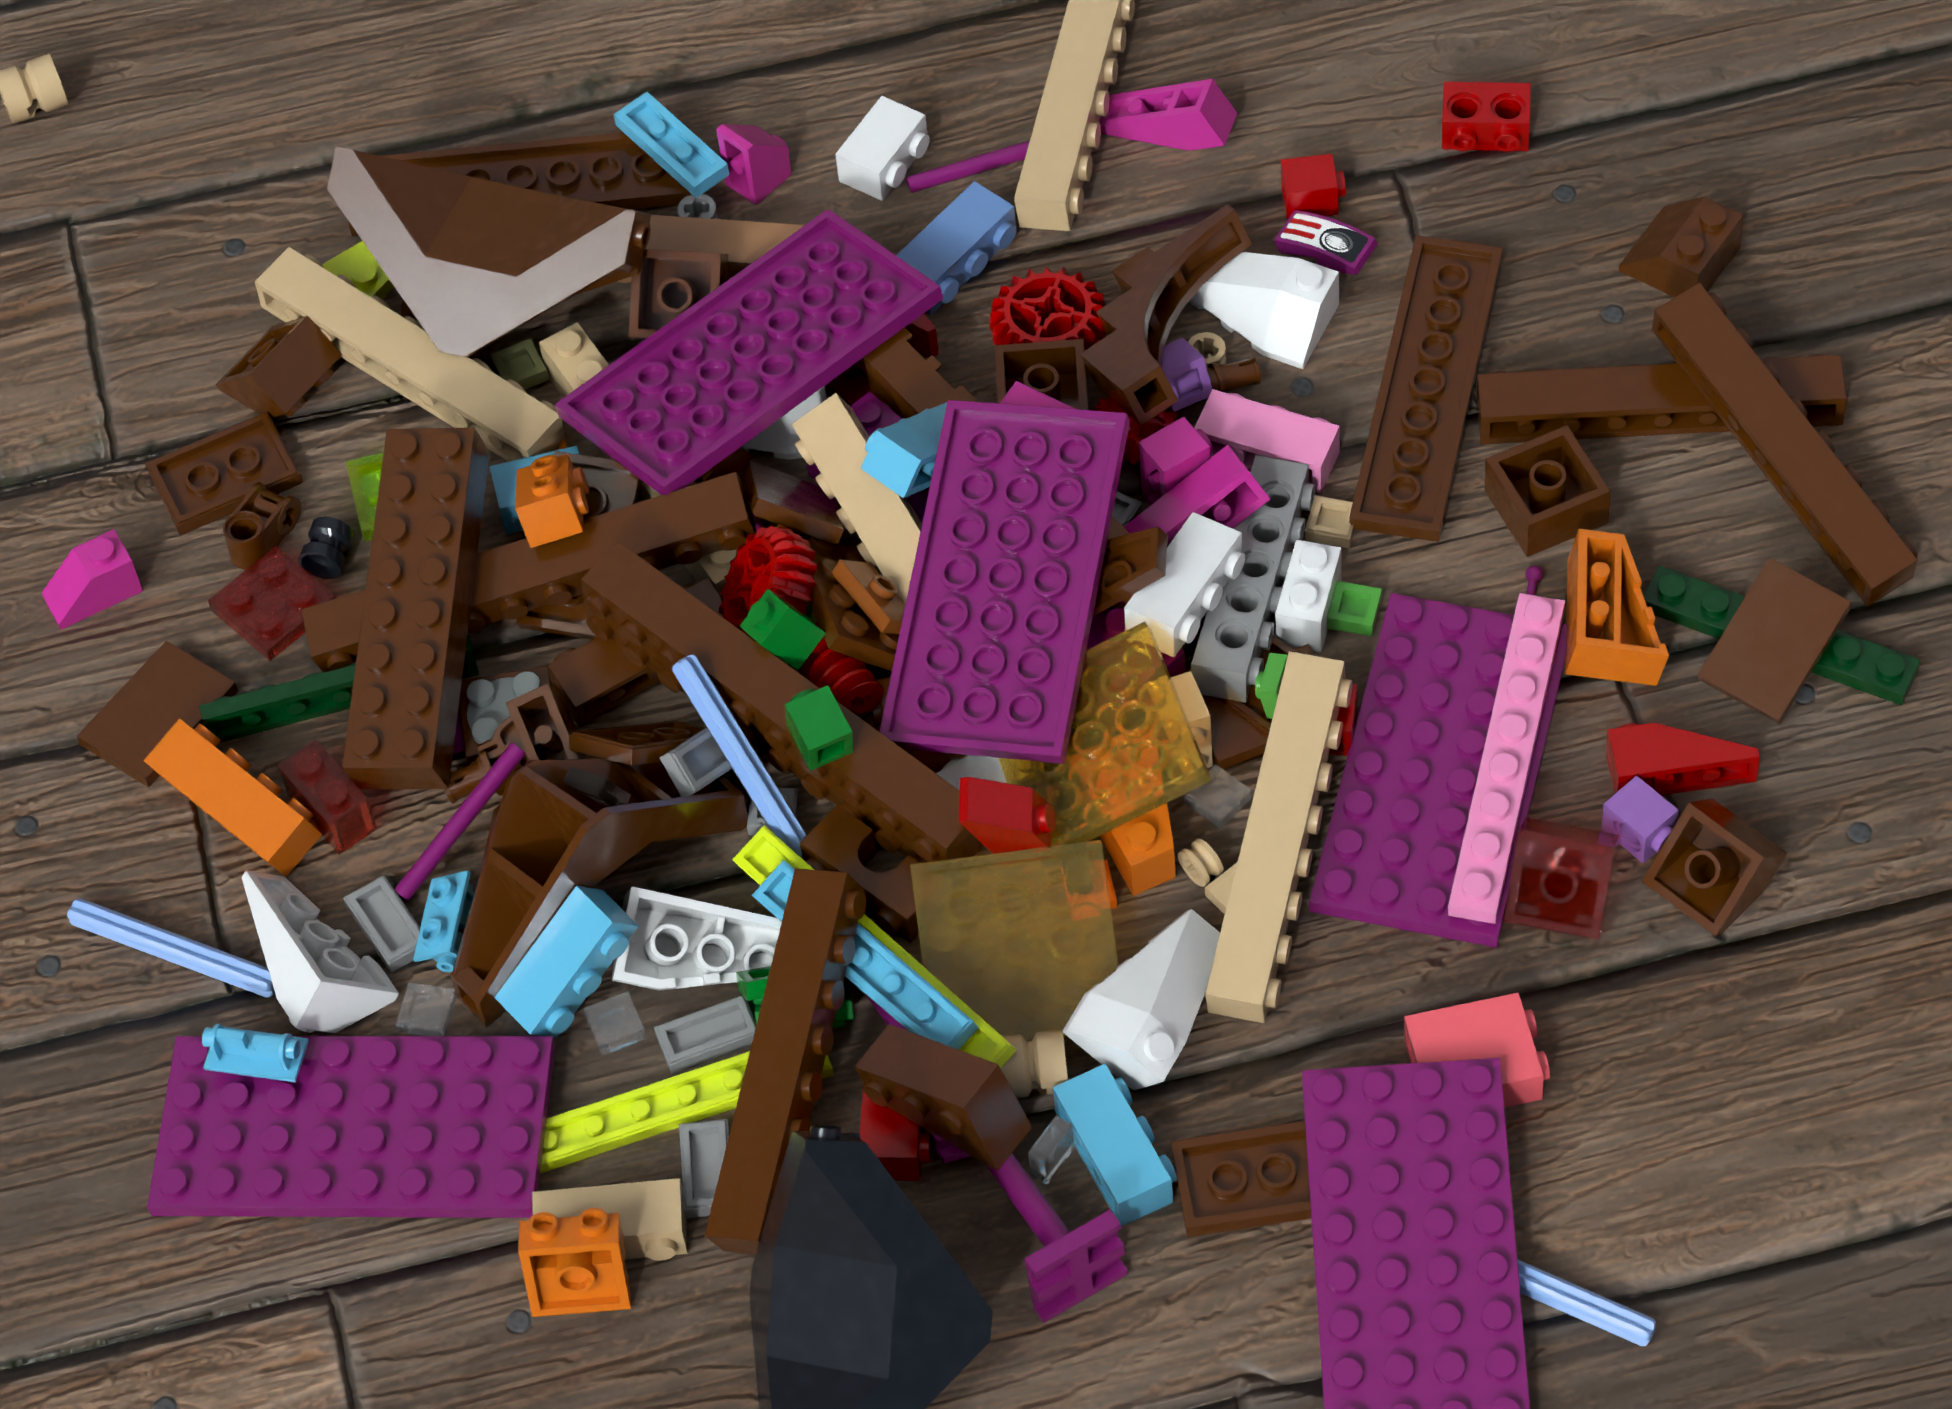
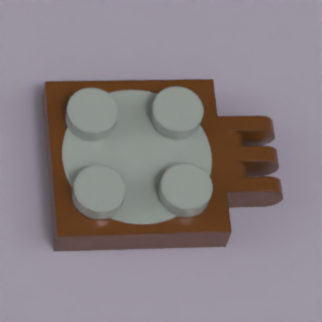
(485, 700)

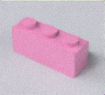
(1270, 432)

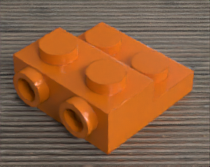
(574, 1263)

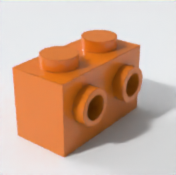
(551, 499)

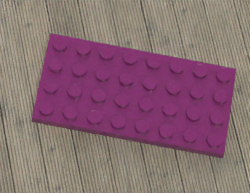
(748, 353)
(1005, 581)
(1417, 769)
(360, 1132)
(1414, 1237)

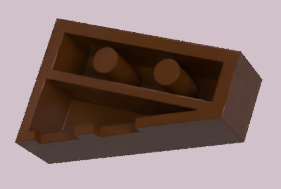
(906, 379)
(945, 1093)

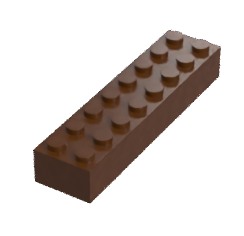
(416, 609)

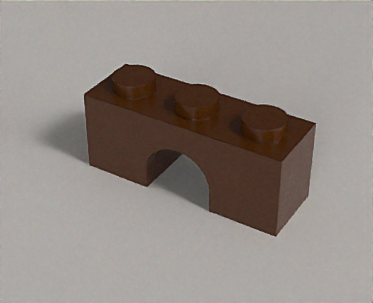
(847, 846)

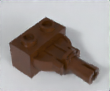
(536, 725)

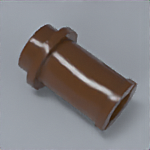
(1234, 374)

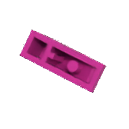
(1172, 116)

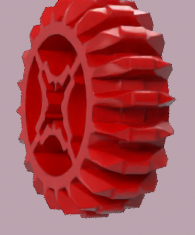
(1047, 309)
(771, 561)

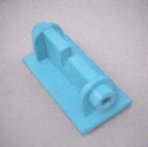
(444, 913)
(254, 1053)

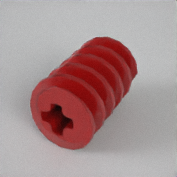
(846, 678)

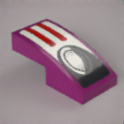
(1327, 240)

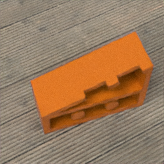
(1606, 614)
(1143, 850)

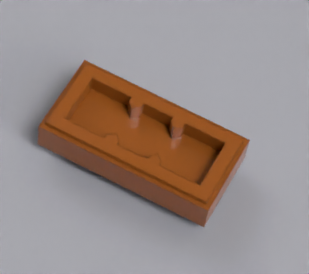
(872, 593)

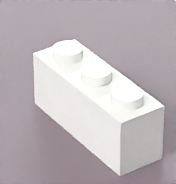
(1196, 571)

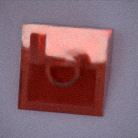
(1561, 878)

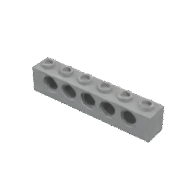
(1240, 624)

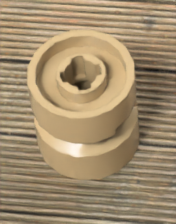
(31, 88)
(1036, 1063)

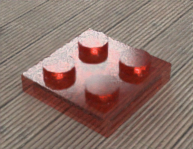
(268, 602)

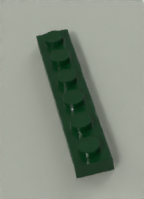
(1845, 659)
(291, 702)

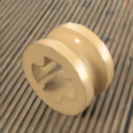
(1210, 342)
(1200, 862)

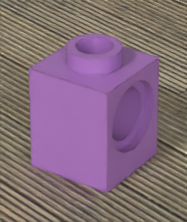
(1186, 373)
(1640, 818)

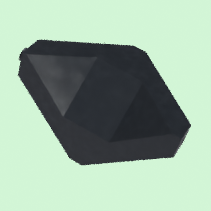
(855, 1288)

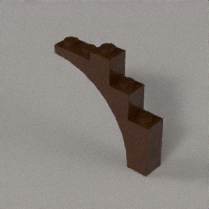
(1154, 293)

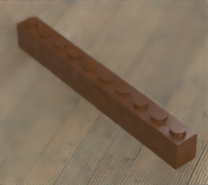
(523, 578)

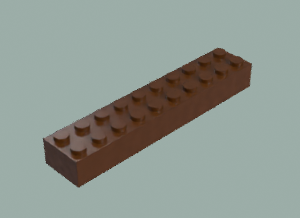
(877, 783)

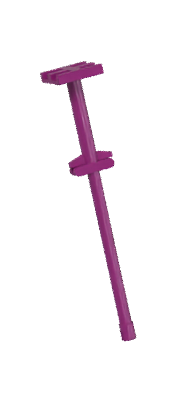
(1071, 1262)

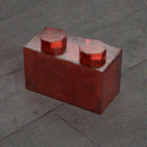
(327, 792)

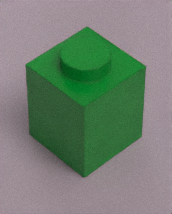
(782, 629)
(818, 727)

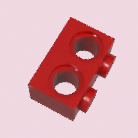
(1486, 116)

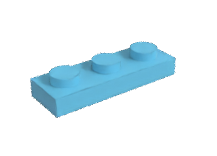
(671, 144)

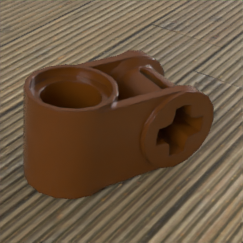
(259, 524)

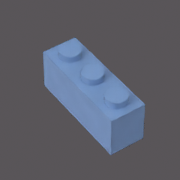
(961, 240)

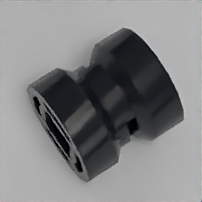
(327, 544)

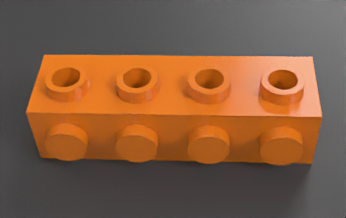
(233, 797)

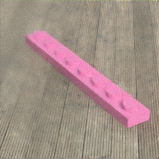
(1506, 759)

